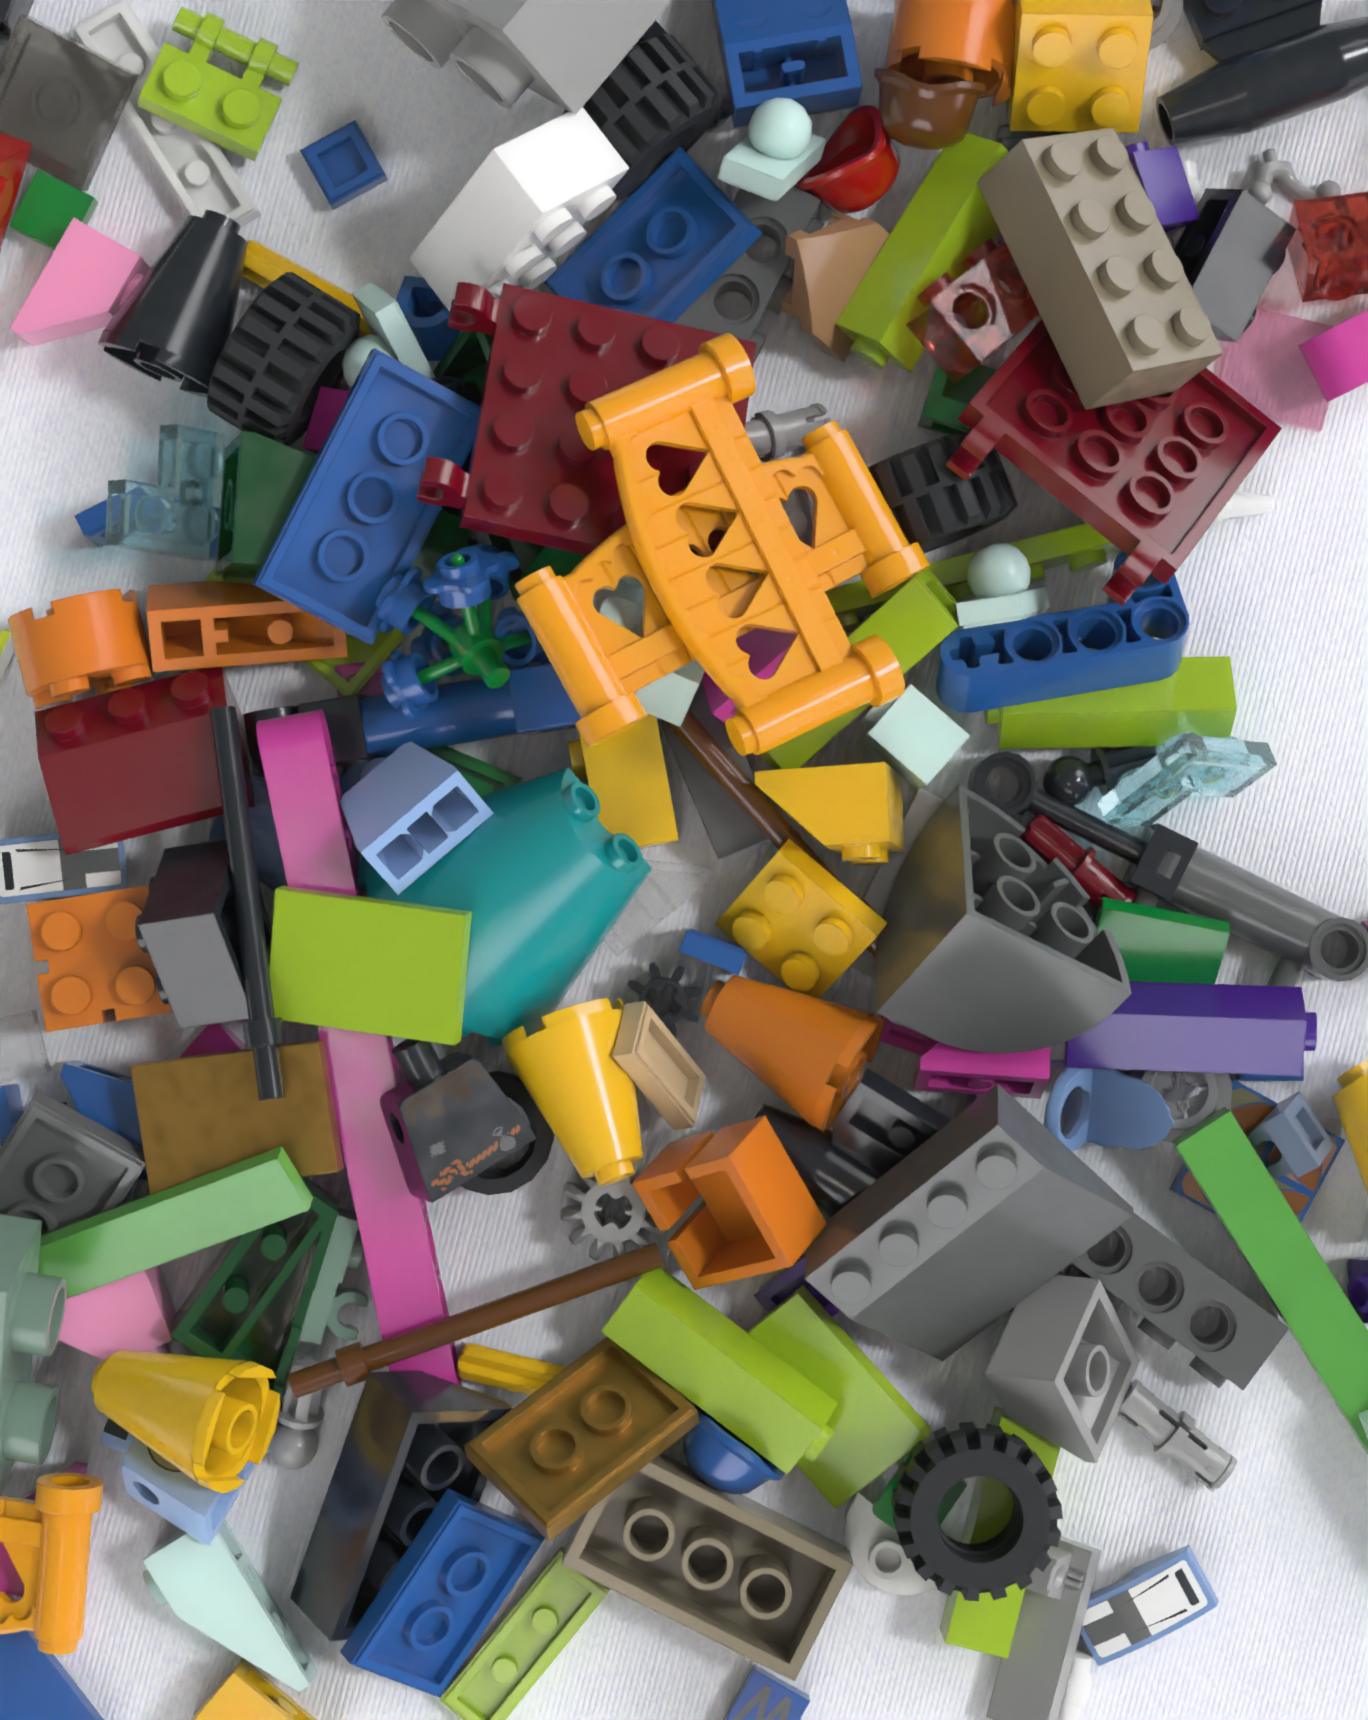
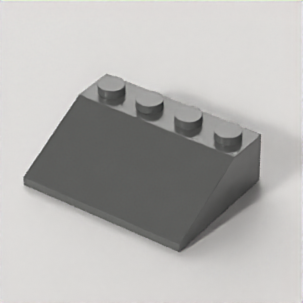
(962, 1228)

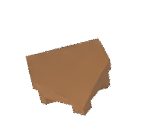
(827, 274)

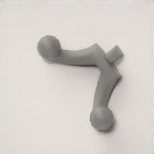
(1284, 175)

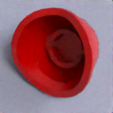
(855, 165)

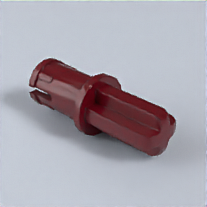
(1093, 877)

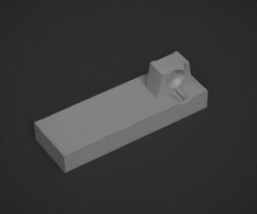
(1045, 1636)

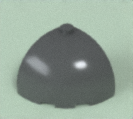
(991, 939)

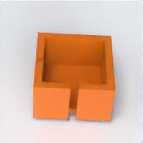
(93, 959)
(752, 1208)

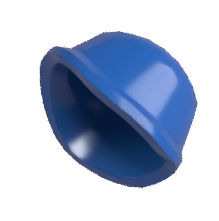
(725, 1459)

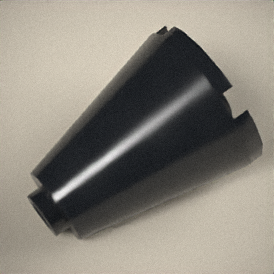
(183, 305)

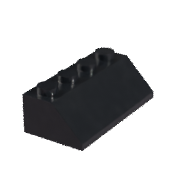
(386, 1483)

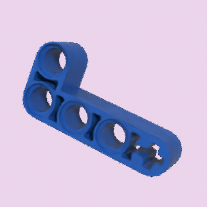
(989, 666)

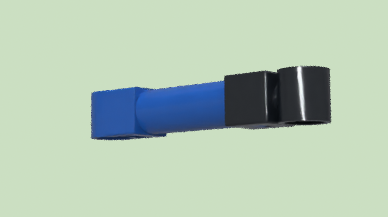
(464, 712)

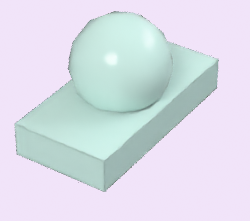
(775, 151)
(389, 334)
(1000, 582)

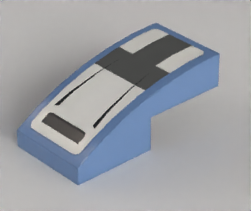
(40, 869)
(1146, 1605)

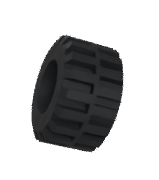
(653, 107)
(280, 358)
(934, 501)
(987, 1564)

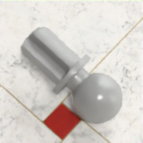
(294, 1438)

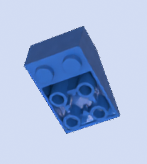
(787, 52)

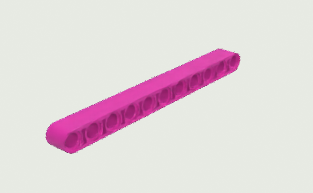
(391, 1221)

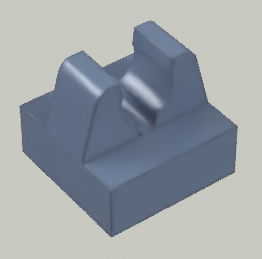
(1296, 1135)

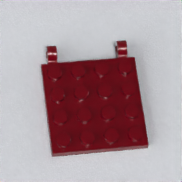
(528, 461)
(1133, 470)

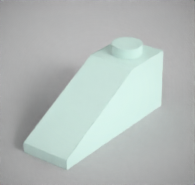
(228, 1601)

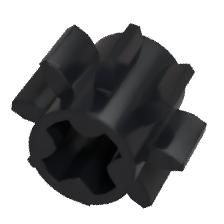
(681, 995)

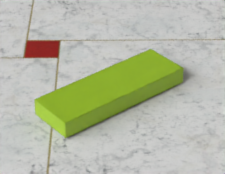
(524, 1643)

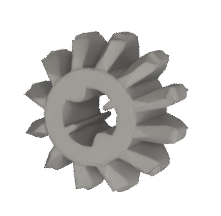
(611, 1229)

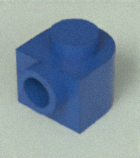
(426, 317)

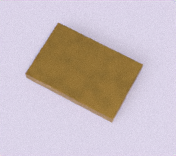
(208, 1113)
(581, 1436)

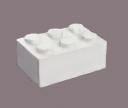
(522, 209)

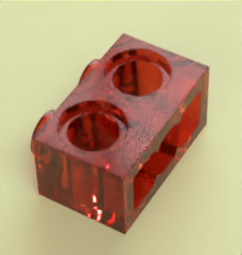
(1330, 246)
(986, 307)

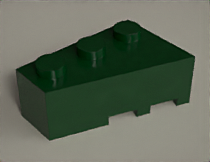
(259, 1291)

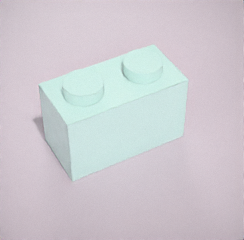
(913, 736)

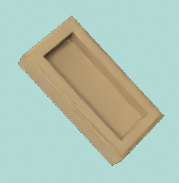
(659, 1065)

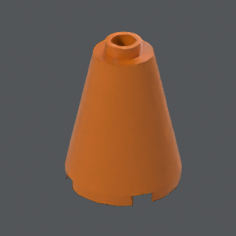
(793, 1042)

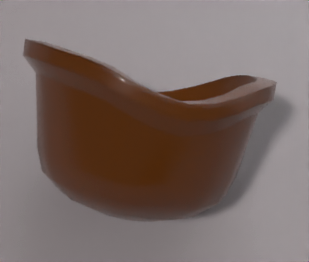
(924, 113)

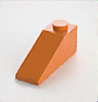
(232, 626)

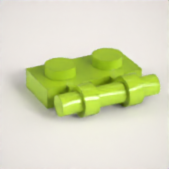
(209, 99)

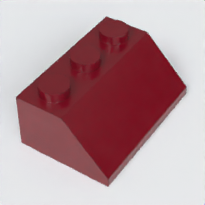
(135, 759)

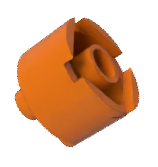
(954, 43)
(80, 646)

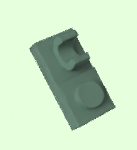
(342, 1252)

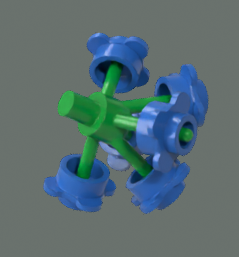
(453, 643)

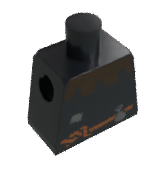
(448, 1120)

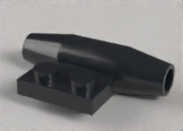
(1269, 67)
(868, 1138)

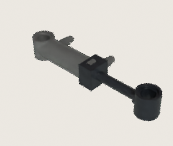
(1182, 873)

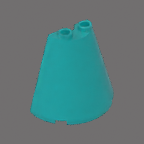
(540, 897)

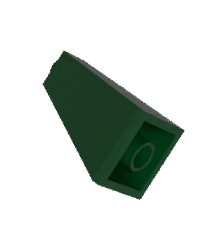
(258, 491)

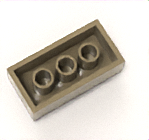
(1099, 267)
(713, 1563)

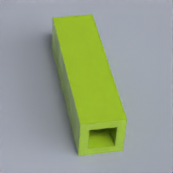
(931, 238)
(911, 626)
(1144, 715)
(723, 1370)
(991, 1623)

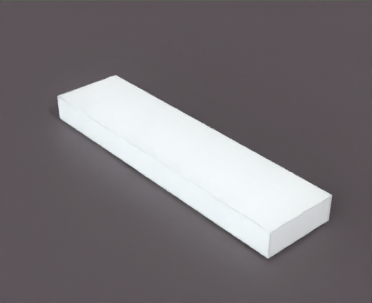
(187, 161)

